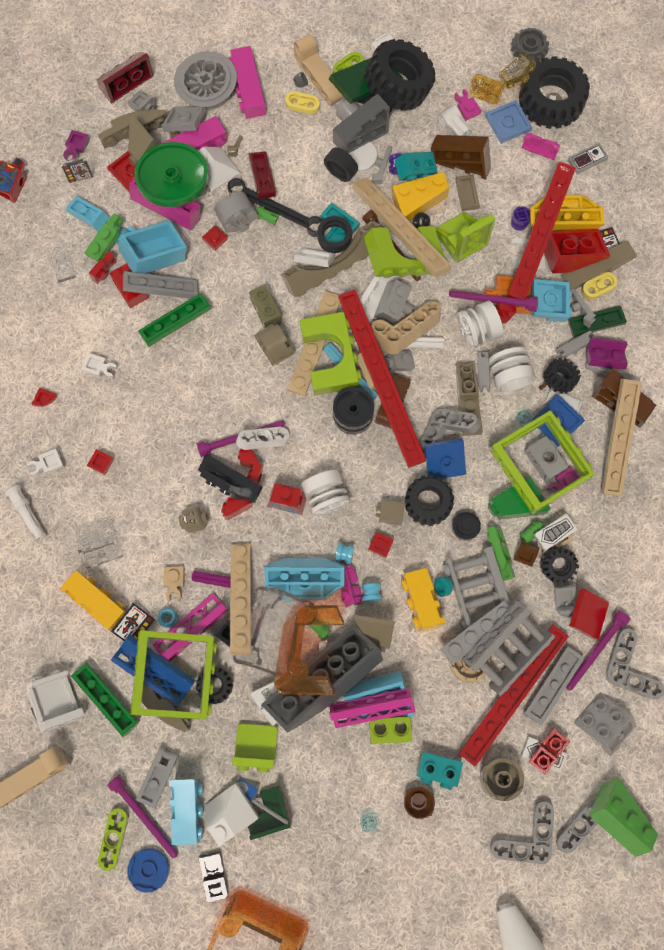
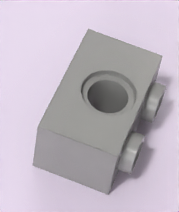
(547, 470)

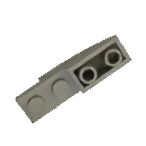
(149, 120)
(468, 392)
(152, 701)

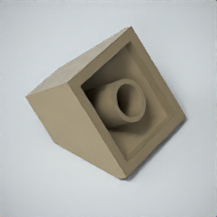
(139, 140)
(376, 630)

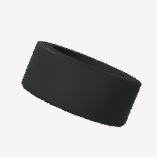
(340, 164)
(334, 221)

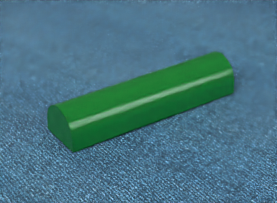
(174, 320)
(104, 700)

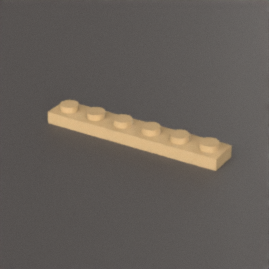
(312, 351)
(621, 437)
(240, 600)

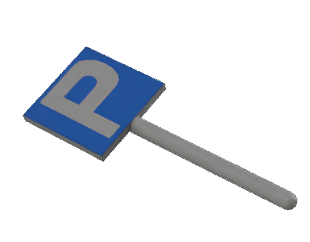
(250, 792)

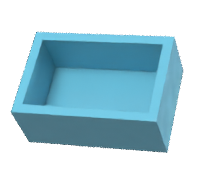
(152, 247)

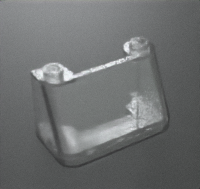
(268, 614)

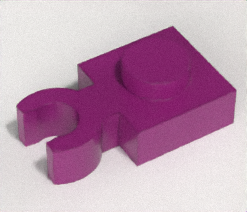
(75, 143)

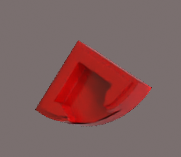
(43, 397)

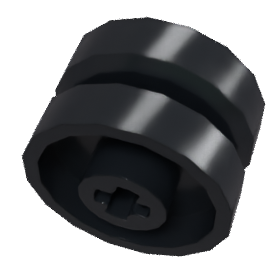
(346, 403)

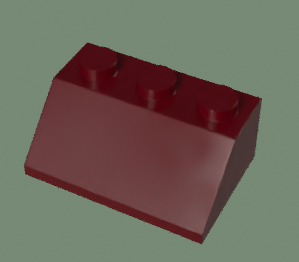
(125, 77)

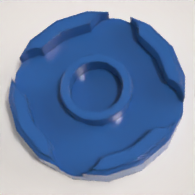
(155, 870)

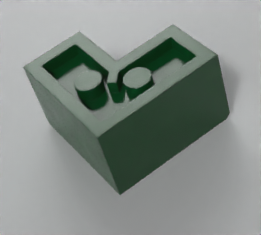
(267, 823)

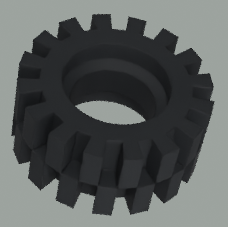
(557, 382)
(567, 573)
(226, 688)

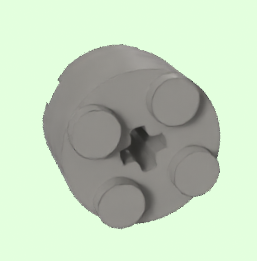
(235, 212)

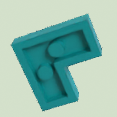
(337, 234)

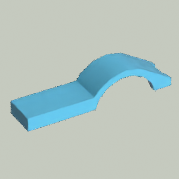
(92, 215)

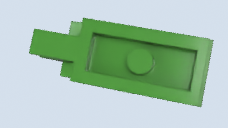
(104, 238)
(501, 552)

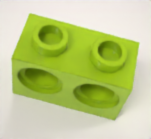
(390, 734)

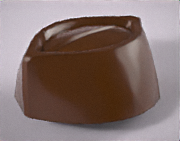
(419, 802)

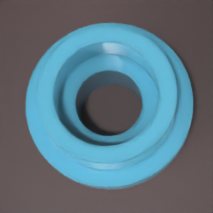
(161, 618)

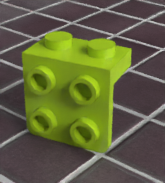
(255, 747)

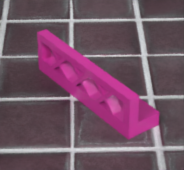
(198, 629)
(370, 705)

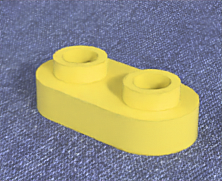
(303, 101)
(598, 286)

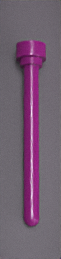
(529, 303)
(205, 448)
(620, 620)
(118, 786)

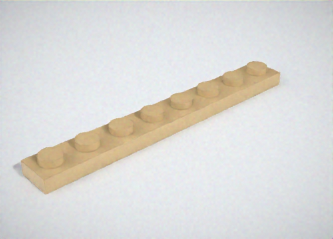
(401, 227)

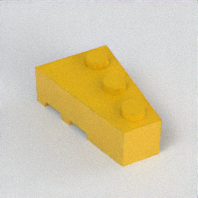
(420, 194)
(93, 599)
(422, 600)

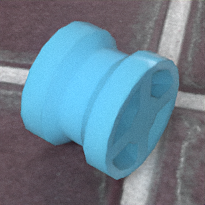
(344, 553)
(371, 592)

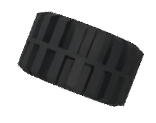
(429, 484)

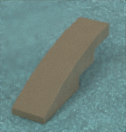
(618, 256)

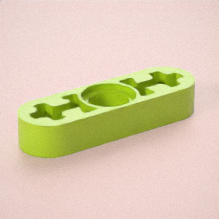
(114, 856)

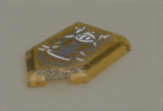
(517, 70)

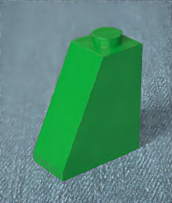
(510, 504)

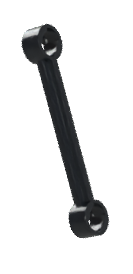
(277, 208)

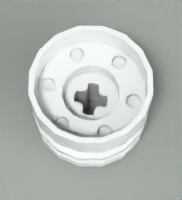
(480, 324)
(511, 369)
(324, 489)

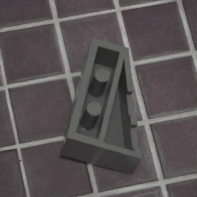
(363, 125)

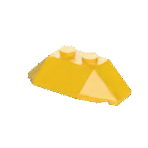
(575, 214)

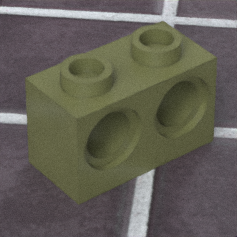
(265, 306)

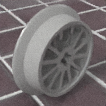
(207, 81)

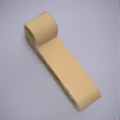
(306, 56)
(407, 331)
(47, 766)

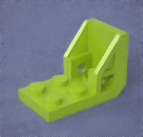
(465, 235)

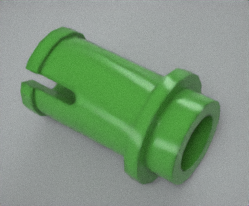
(267, 215)
(527, 536)
(322, 630)

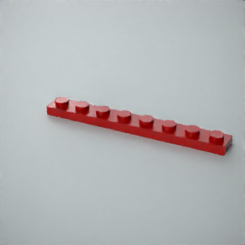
(541, 231)
(509, 701)

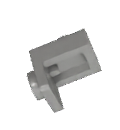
(141, 102)
(400, 362)
(565, 599)

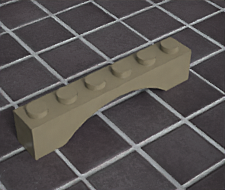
(302, 278)

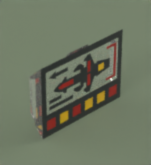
(77, 170)

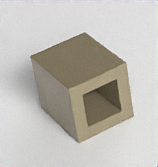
(390, 512)

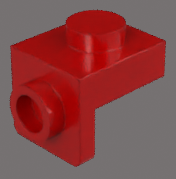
(505, 312)

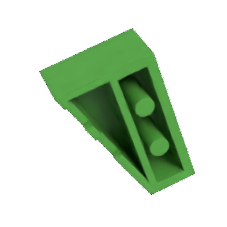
(623, 818)

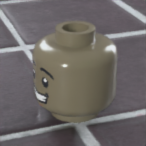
(193, 519)

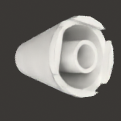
(515, 930)

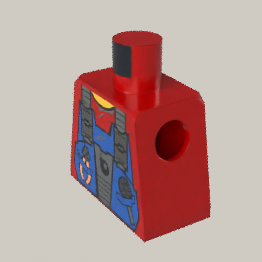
(11, 179)
(287, 499)

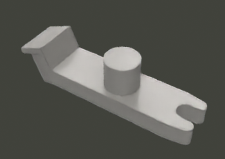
(382, 163)
(581, 305)
(575, 345)
(484, 370)

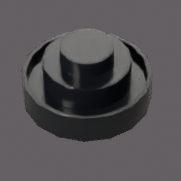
(466, 526)

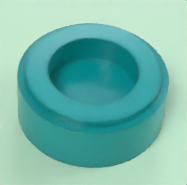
(443, 586)

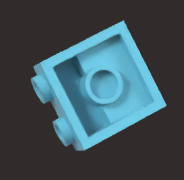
(553, 300)

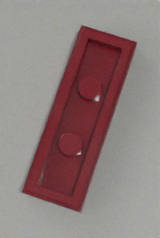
(262, 175)

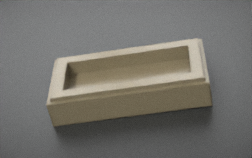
(467, 193)

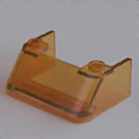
(291, 672)
(263, 918)

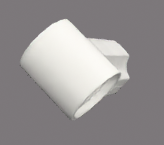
(452, 119)

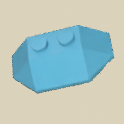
(305, 577)

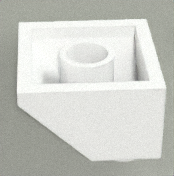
(219, 167)
(229, 814)

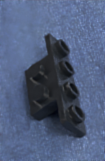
(228, 479)

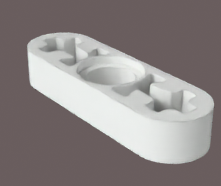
(256, 443)

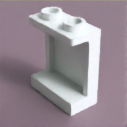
(53, 701)

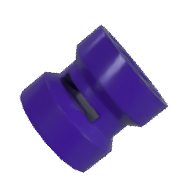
(522, 222)

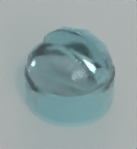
(526, 416)
(370, 826)

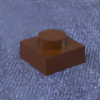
(526, 553)

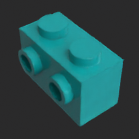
(415, 165)
(439, 769)

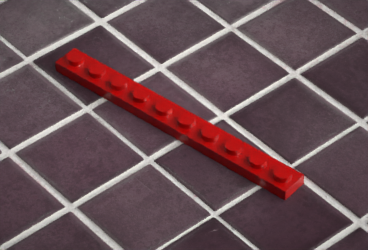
(382, 379)

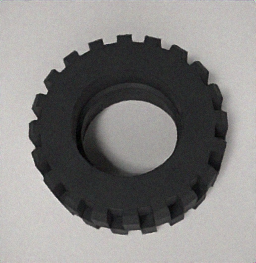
(406, 60)
(554, 112)

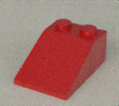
(574, 249)

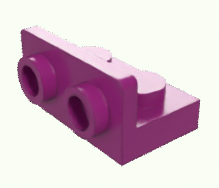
(607, 353)

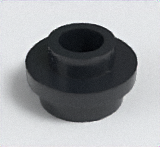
(424, 217)

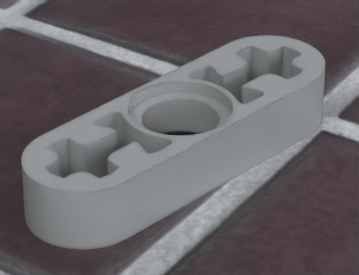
(588, 828)

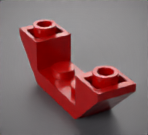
(233, 506)

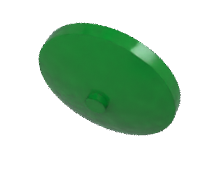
(171, 174)

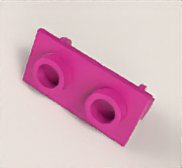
(540, 146)
(349, 594)

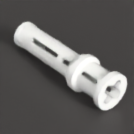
(21, 505)

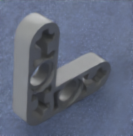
(440, 425)
(626, 675)
(537, 842)

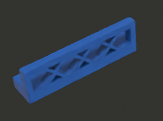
(155, 667)

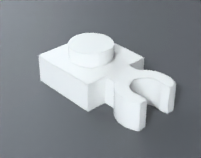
(97, 365)
(48, 462)

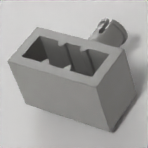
(394, 302)

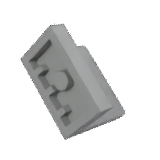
(606, 723)

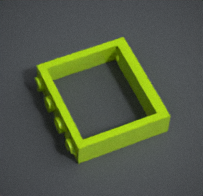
(517, 480)
(207, 686)

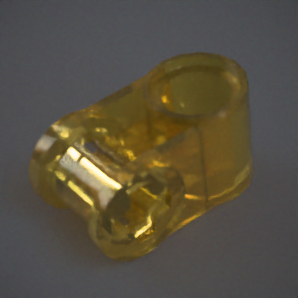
(488, 89)

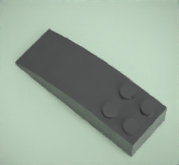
(343, 661)

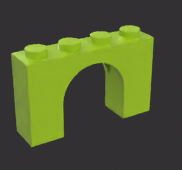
(388, 261)
(332, 328)

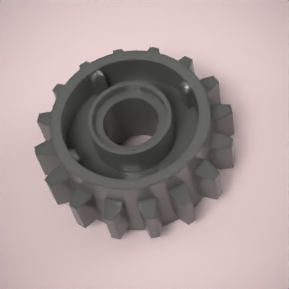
(531, 42)

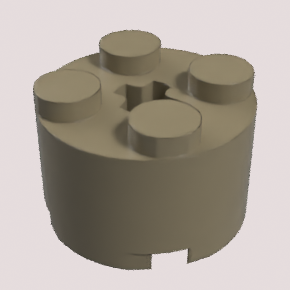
(274, 344)
(513, 782)

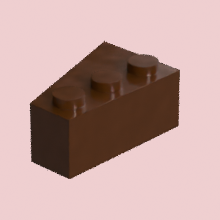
(463, 152)
(608, 394)

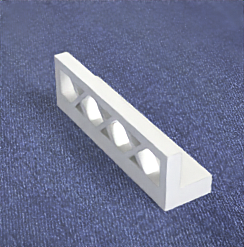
(373, 294)

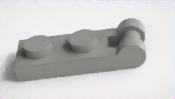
(157, 777)

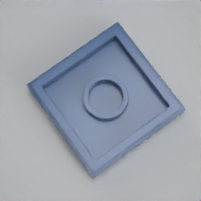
(508, 121)

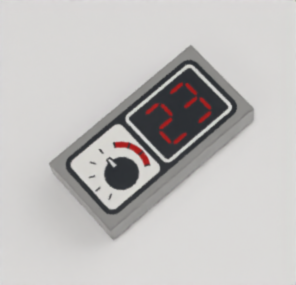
(588, 158)

